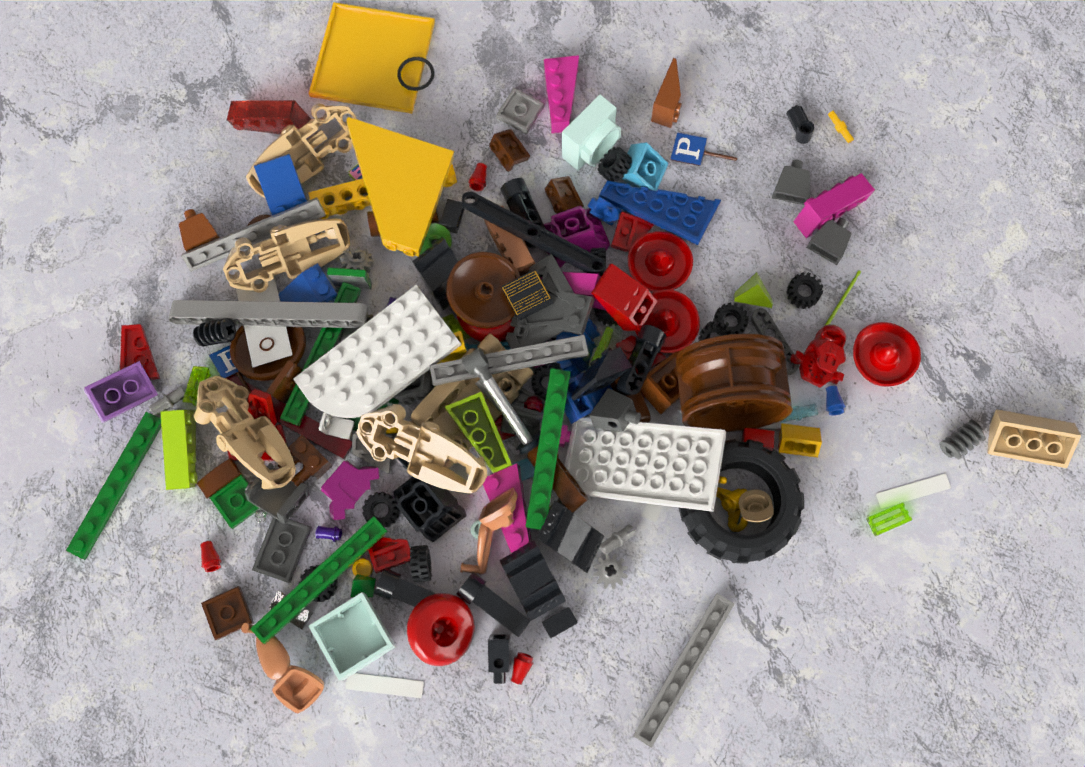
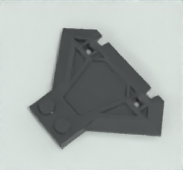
(566, 314)

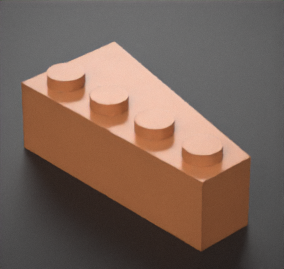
(511, 248)

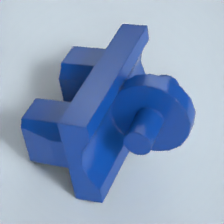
(604, 210)

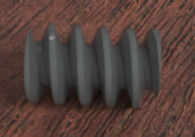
(961, 439)

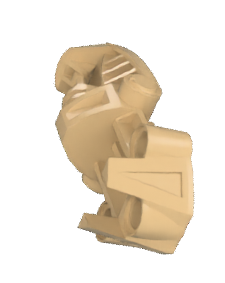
(302, 151)
(290, 254)
(241, 433)
(422, 447)

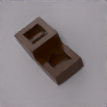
(218, 478)

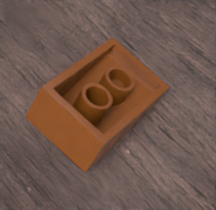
(667, 103)
(662, 385)

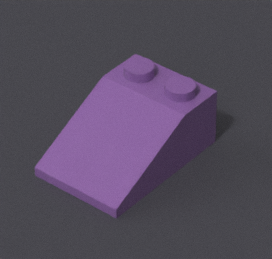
(120, 392)

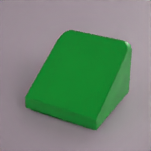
(363, 584)

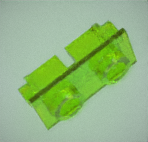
(197, 375)

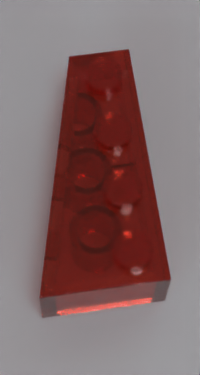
(266, 115)

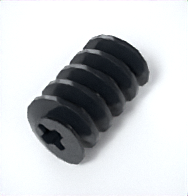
(215, 332)

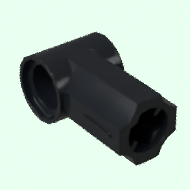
(800, 123)

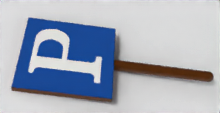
(691, 148)
(224, 365)

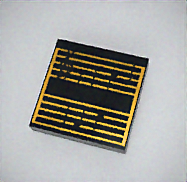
(527, 295)

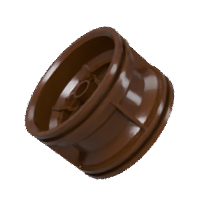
(733, 382)

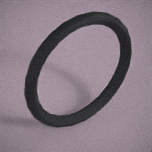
(415, 59)

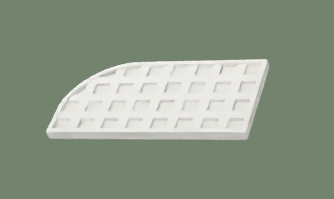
(379, 358)

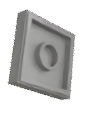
(520, 110)

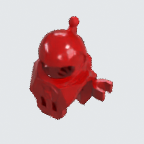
(822, 357)

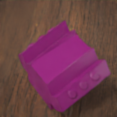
(579, 228)
(347, 486)

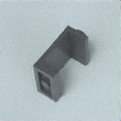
(277, 502)

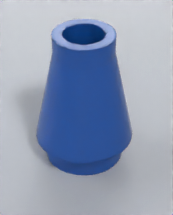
(834, 401)

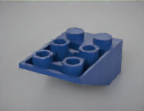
(583, 406)

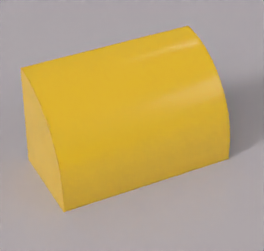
(799, 440)

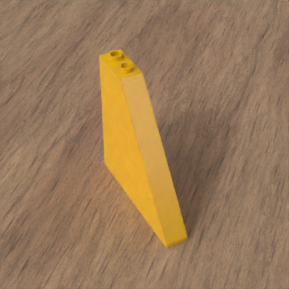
(401, 181)

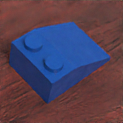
(280, 184)
(309, 287)

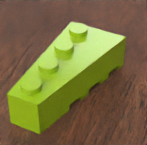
(478, 427)
(179, 448)

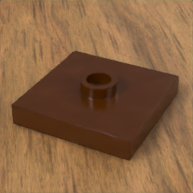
(284, 383)
(227, 613)

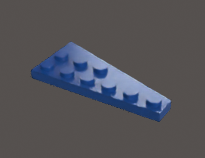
(669, 210)

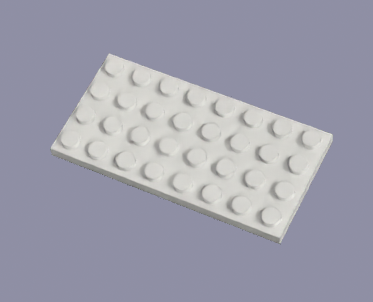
(648, 463)

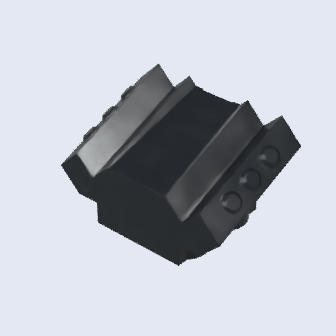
(434, 268)
(428, 508)
(570, 536)
(532, 580)

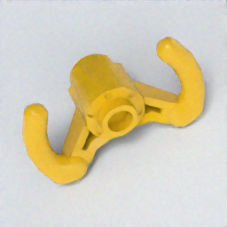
(730, 503)

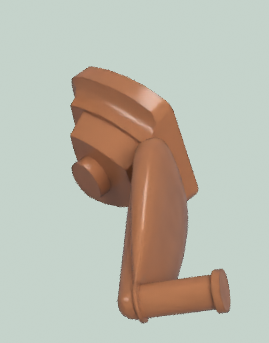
(494, 515)
(293, 685)

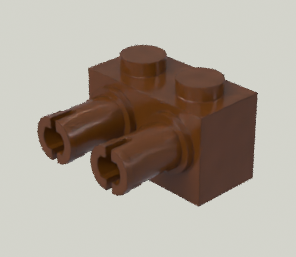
(313, 461)

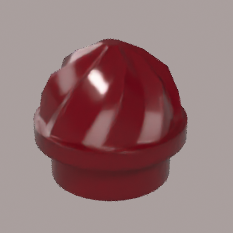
(534, 403)

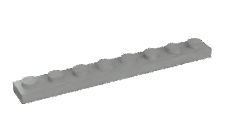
(255, 233)
(513, 359)
(683, 670)

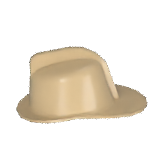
(756, 506)

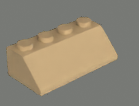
(1032, 438)

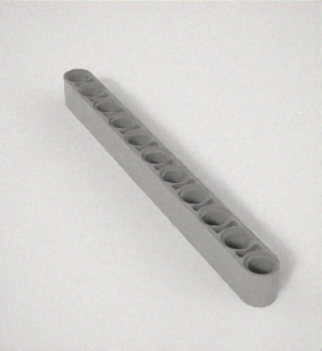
(270, 313)

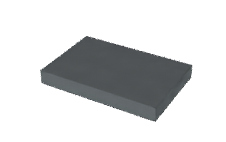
(282, 549)

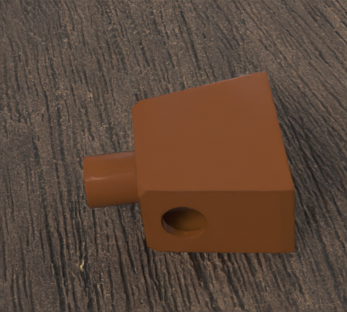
(196, 230)

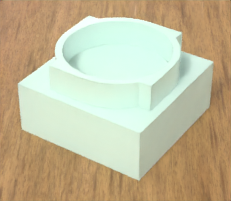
(590, 134)
(352, 636)

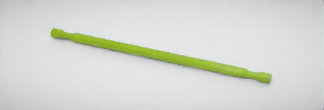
(842, 298)

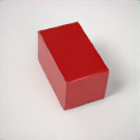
(759, 435)

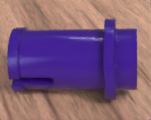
(329, 533)

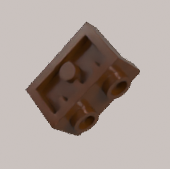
(508, 149)
(562, 194)

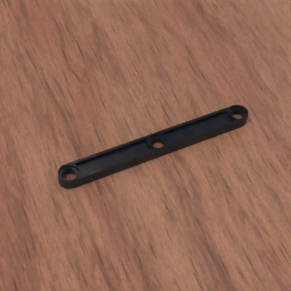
(544, 239)

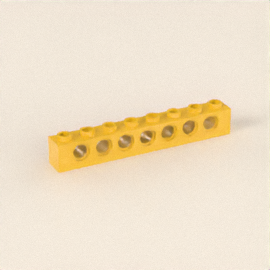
(355, 190)

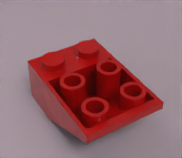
(624, 298)

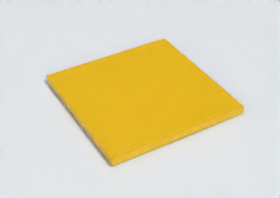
(364, 54)

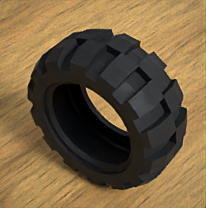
(787, 507)

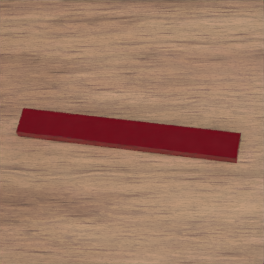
(308, 428)

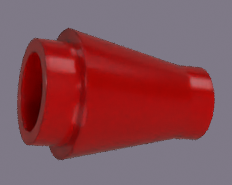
(478, 178)
(209, 558)
(521, 667)

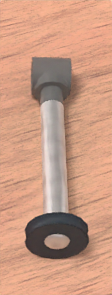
(477, 364)

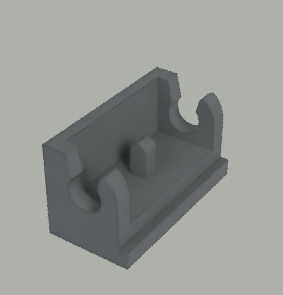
(530, 418)

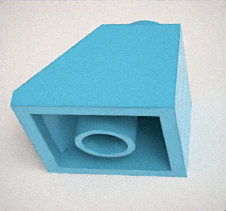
(646, 167)

